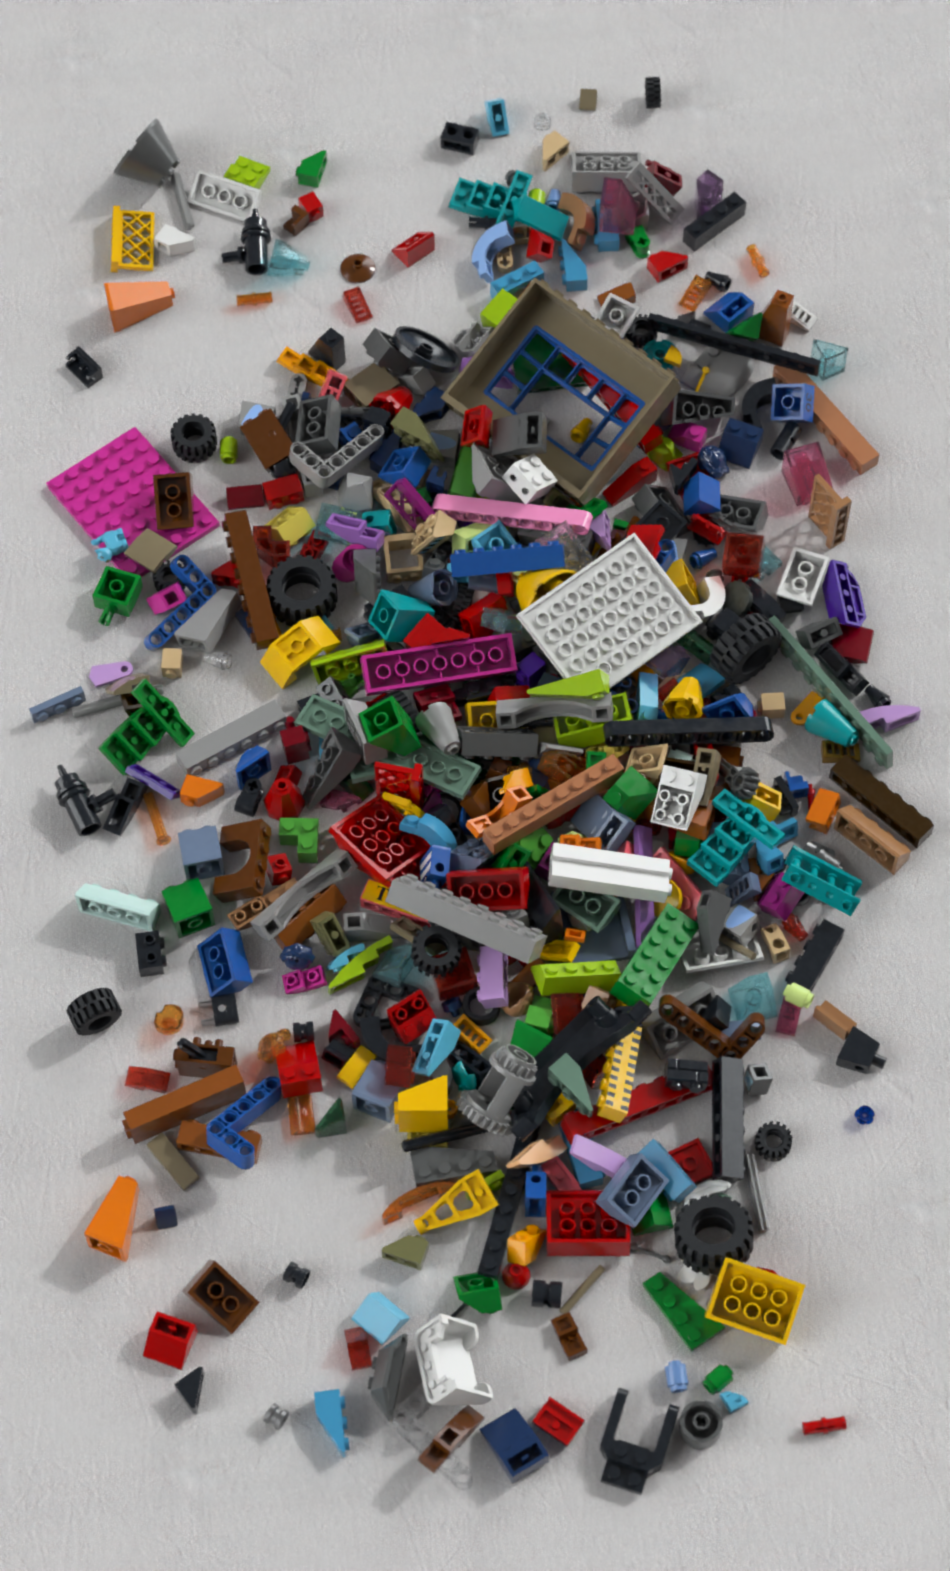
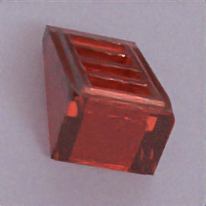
(360, 298)

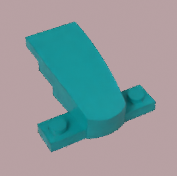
(490, 200)
(732, 838)

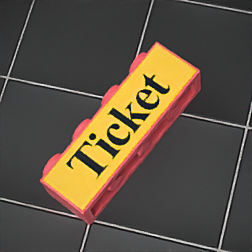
(374, 899)

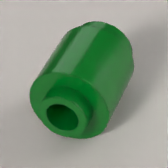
(718, 1379)

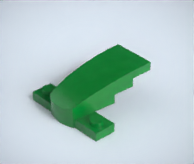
(145, 728)

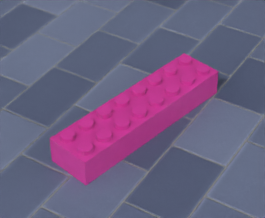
(438, 664)

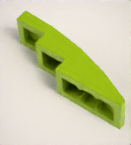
(355, 969)

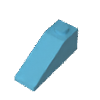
(647, 697)
(436, 1046)

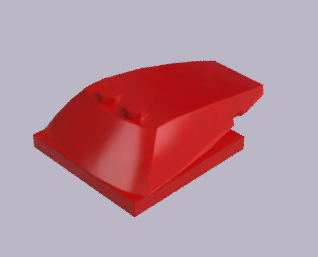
(377, 844)

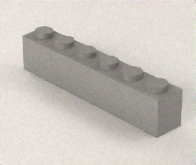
(231, 738)

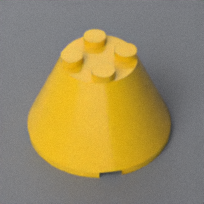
(537, 583)

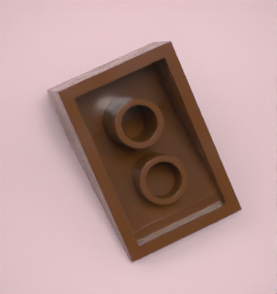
(174, 500)
(220, 1296)

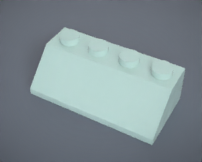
(118, 906)

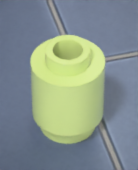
(798, 995)

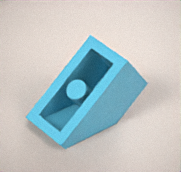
(497, 116)

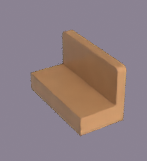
(834, 1019)

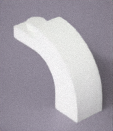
(712, 596)

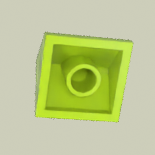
(497, 309)

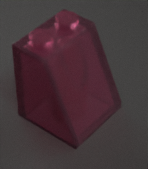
(617, 208)
(799, 470)

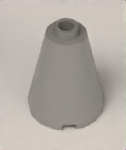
(439, 727)

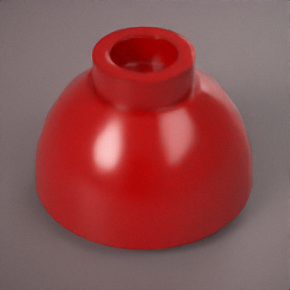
(515, 1276)

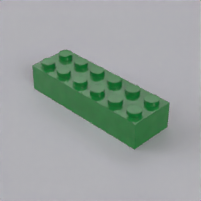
(655, 957)

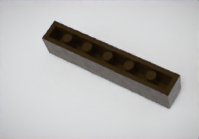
(881, 801)

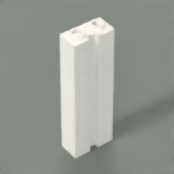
(609, 872)

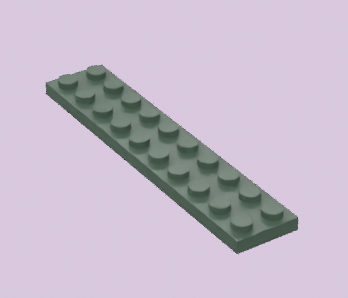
(826, 688)
(440, 770)

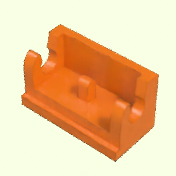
(823, 810)

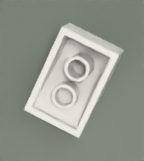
(803, 576)

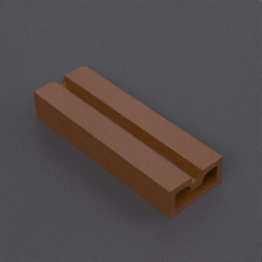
(184, 1104)

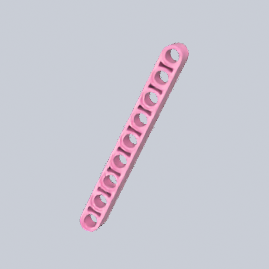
(511, 513)

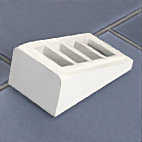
(806, 315)

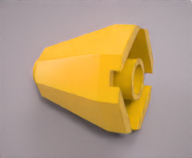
(684, 700)

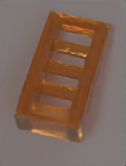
(697, 280)

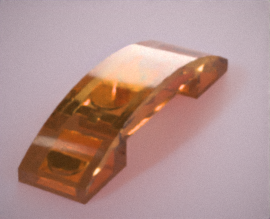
(416, 1195)

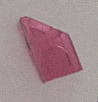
(339, 800)

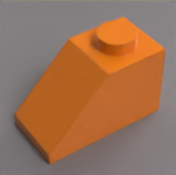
(200, 791)

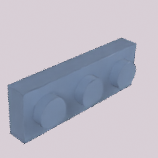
(57, 704)

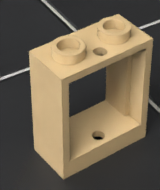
(401, 542)

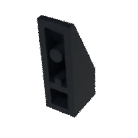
(764, 603)
(471, 1061)

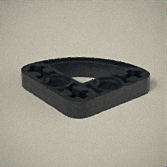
(377, 993)

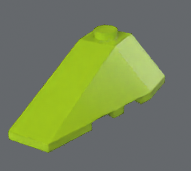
(582, 686)

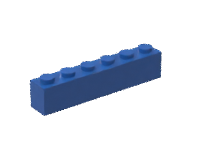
(507, 560)

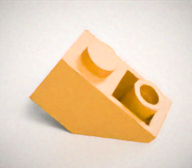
(525, 1245)

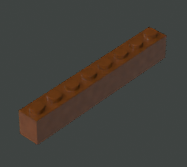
(251, 579)

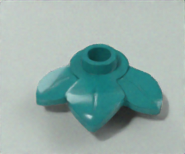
(462, 1079)

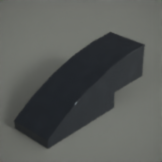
(841, 668)
(125, 806)

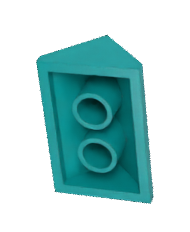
(540, 217)

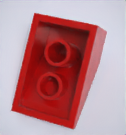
(299, 1070)

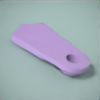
(109, 673)

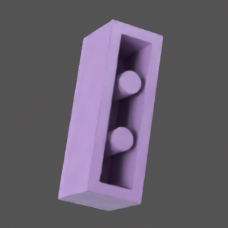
(492, 978)

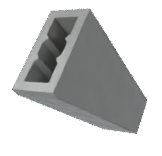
(209, 623)

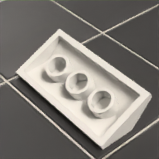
(224, 195)
(694, 960)

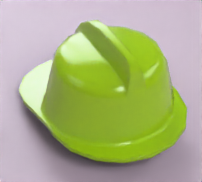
(664, 452)

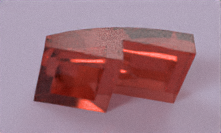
(147, 1078)

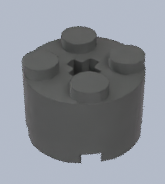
(701, 1436)

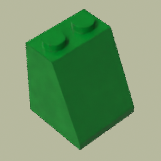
(390, 727)
(188, 907)

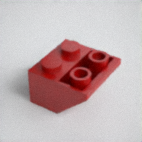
(410, 1017)
(169, 1340)

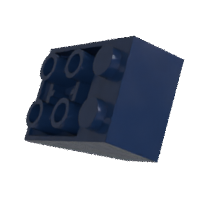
(515, 1445)

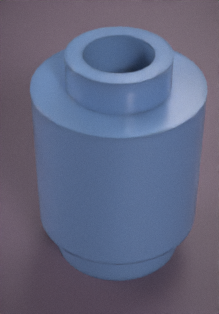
(676, 1376)

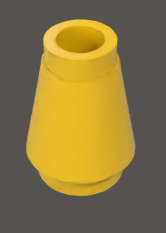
(581, 430)

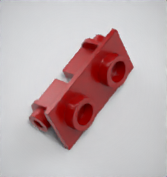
(707, 529)

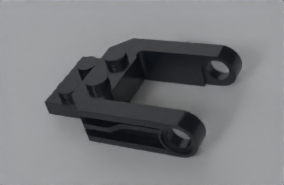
(628, 1463)

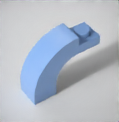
(489, 245)

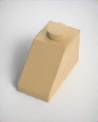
(554, 149)

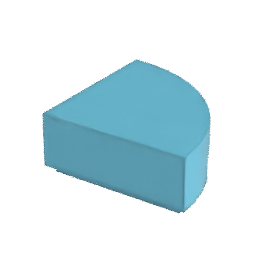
(733, 1401)

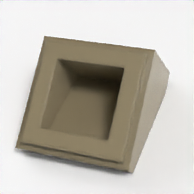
(588, 99)

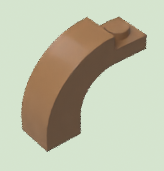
(583, 219)

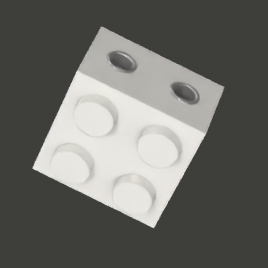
(529, 478)

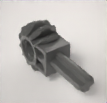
(741, 780)

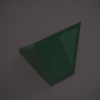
(333, 1122)

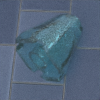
(287, 260)

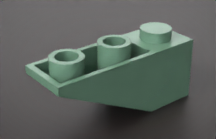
(569, 1078)

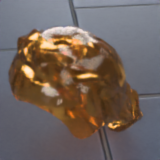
(273, 1045)

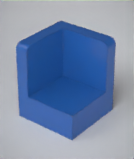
(796, 784)

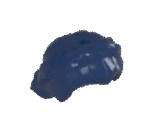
(713, 461)
(297, 956)

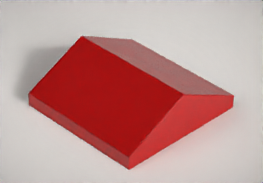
(449, 635)

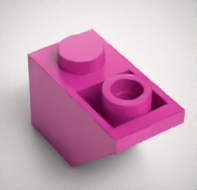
(167, 598)

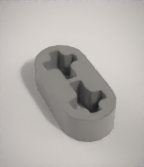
(293, 388)

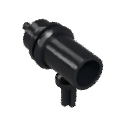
(255, 252)
(83, 810)

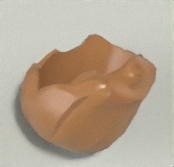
(519, 998)

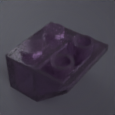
(707, 192)

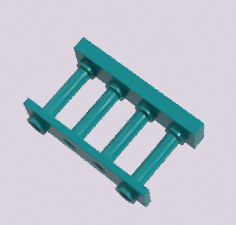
(822, 880)

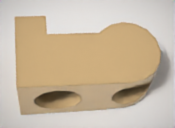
(775, 943)

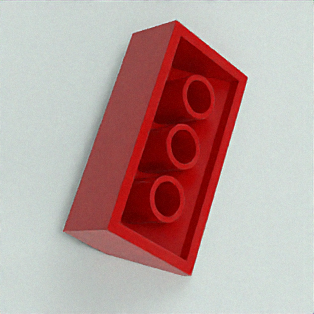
(492, 887)

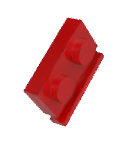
(558, 1421)

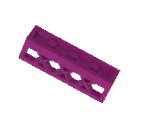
(412, 498)

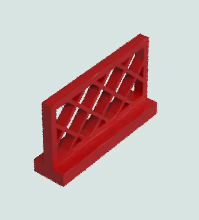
(413, 779)

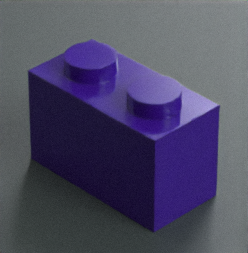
(530, 671)

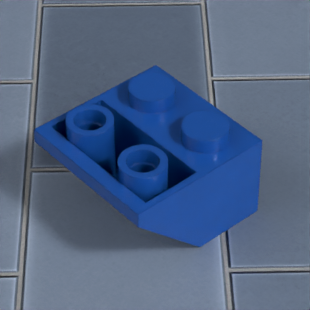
(730, 310)

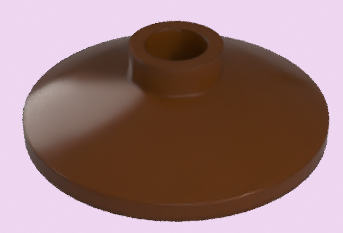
(357, 268)

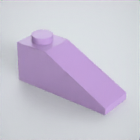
(601, 530)

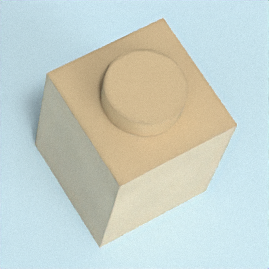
(172, 663)
(772, 705)

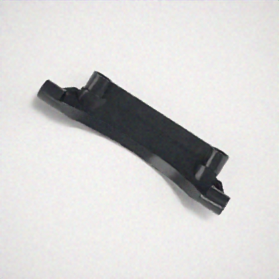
(584, 1040)

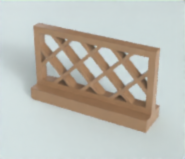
(830, 516)

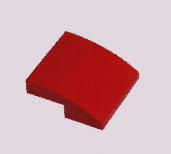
(649, 536)

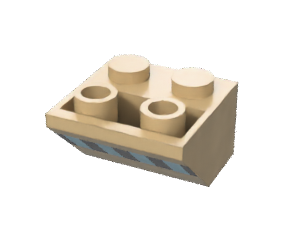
(432, 533)

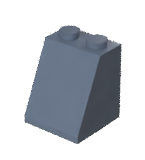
(201, 853)
(372, 1095)

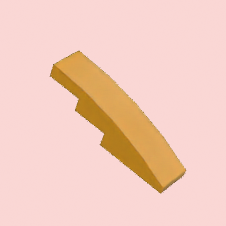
(314, 371)

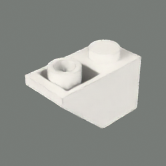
(173, 241)

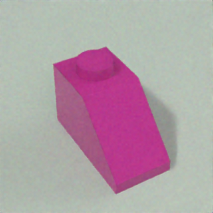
(688, 436)

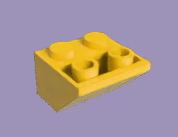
(767, 801)

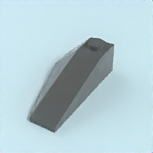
(742, 513)

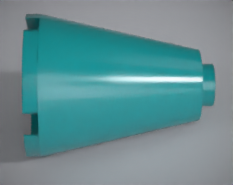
(831, 724)

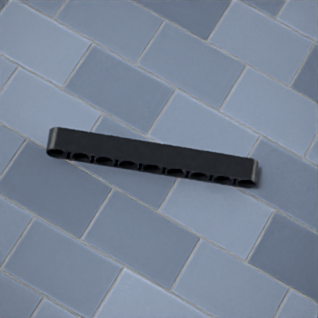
(688, 731)

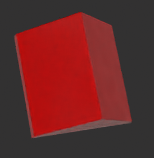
(415, 248)
(477, 426)

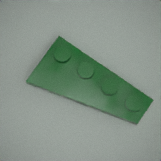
(682, 1312)

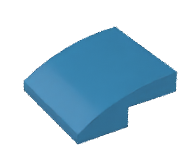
(708, 678)

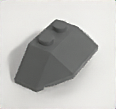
(387, 1375)

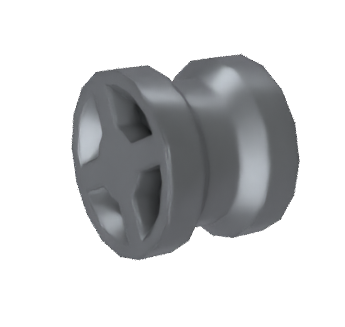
(276, 1416)

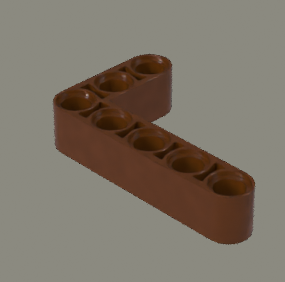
(711, 1032)

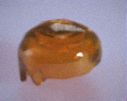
(169, 1020)

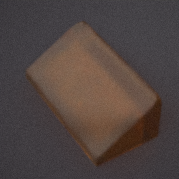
(301, 1115)

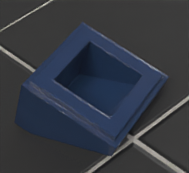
(166, 1217)

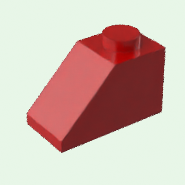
(666, 264)

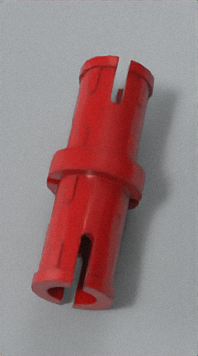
(824, 1425)

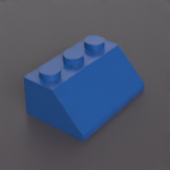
(224, 962)

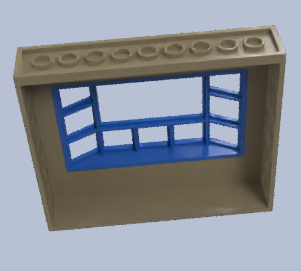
(592, 348)

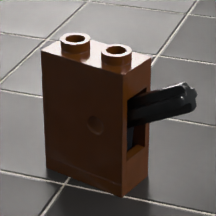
(268, 435)
(202, 1059)

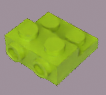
(248, 172)

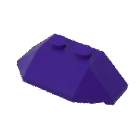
(843, 595)

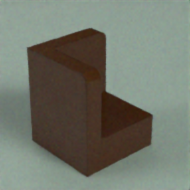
(297, 222)

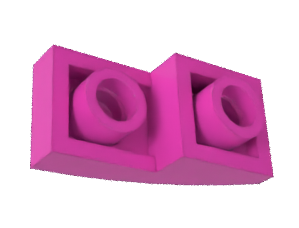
(302, 981)

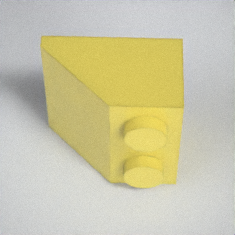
(291, 524)

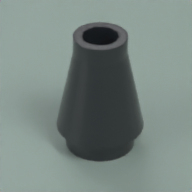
(719, 281)
(877, 697)

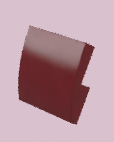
(854, 643)
(437, 694)

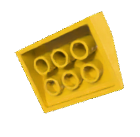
(755, 1301)

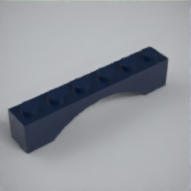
(428, 410)

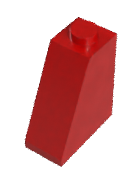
(471, 616)

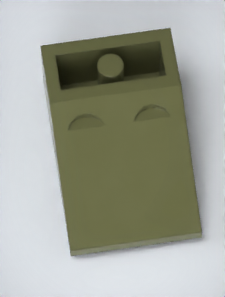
(415, 433)

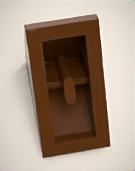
(476, 801)

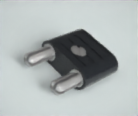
(224, 1010)

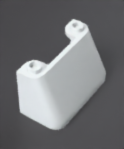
(447, 1364)

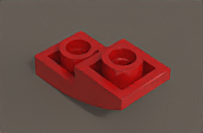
(314, 547)

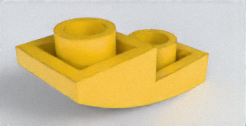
(356, 1066)

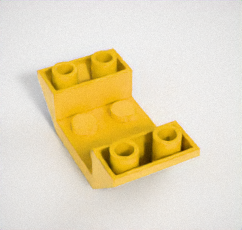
(297, 648)

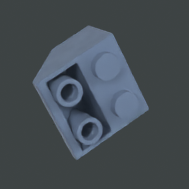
(470, 856)

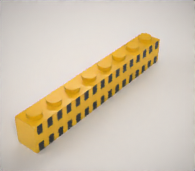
(619, 1075)

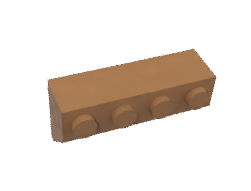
(871, 838)

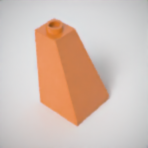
(136, 301)
(114, 1221)

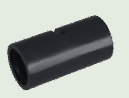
(786, 439)

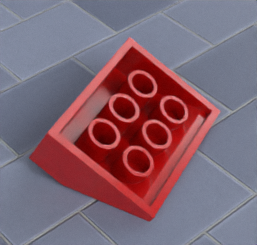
(582, 1227)

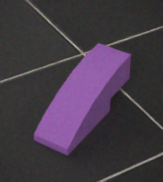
(355, 531)

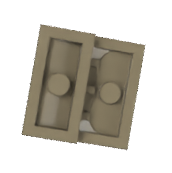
(150, 550)
(125, 684)

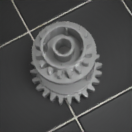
(492, 1102)

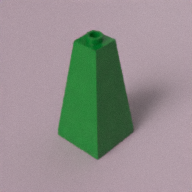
(529, 1039)

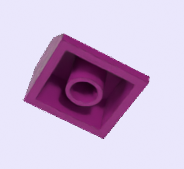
(779, 898)

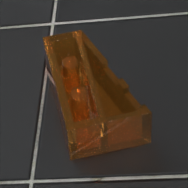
(561, 765)

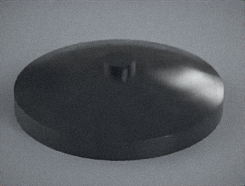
(425, 349)

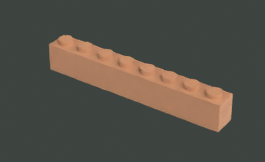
(833, 424)
(552, 804)

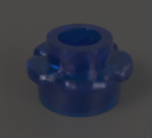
(869, 1115)

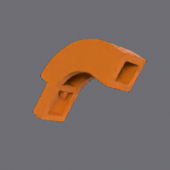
(512, 800)

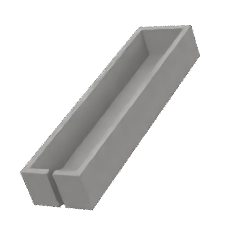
(466, 918)

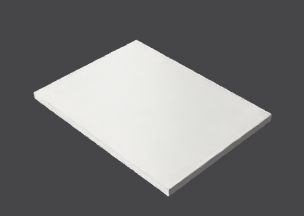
(610, 615)

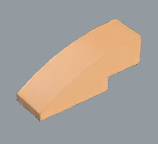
(538, 1152)

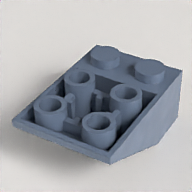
(601, 820)

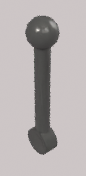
(633, 1247)

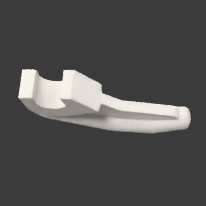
(708, 1188)

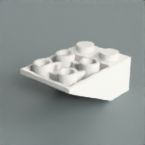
(678, 797)

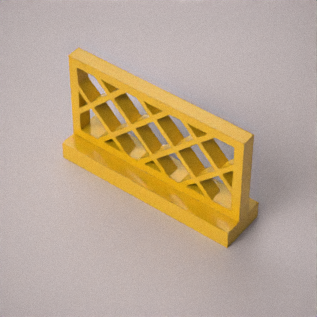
(117, 243)

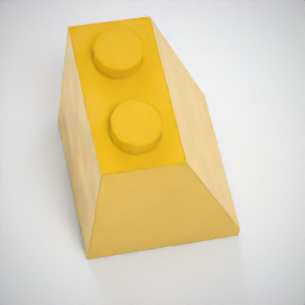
(684, 581)
(423, 1107)

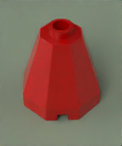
(393, 400)
(284, 800)

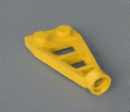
(477, 1189)

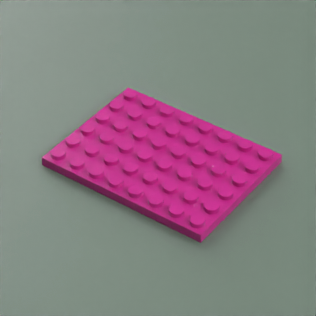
(117, 491)

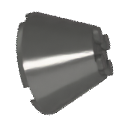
(150, 157)

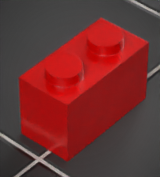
(283, 491)

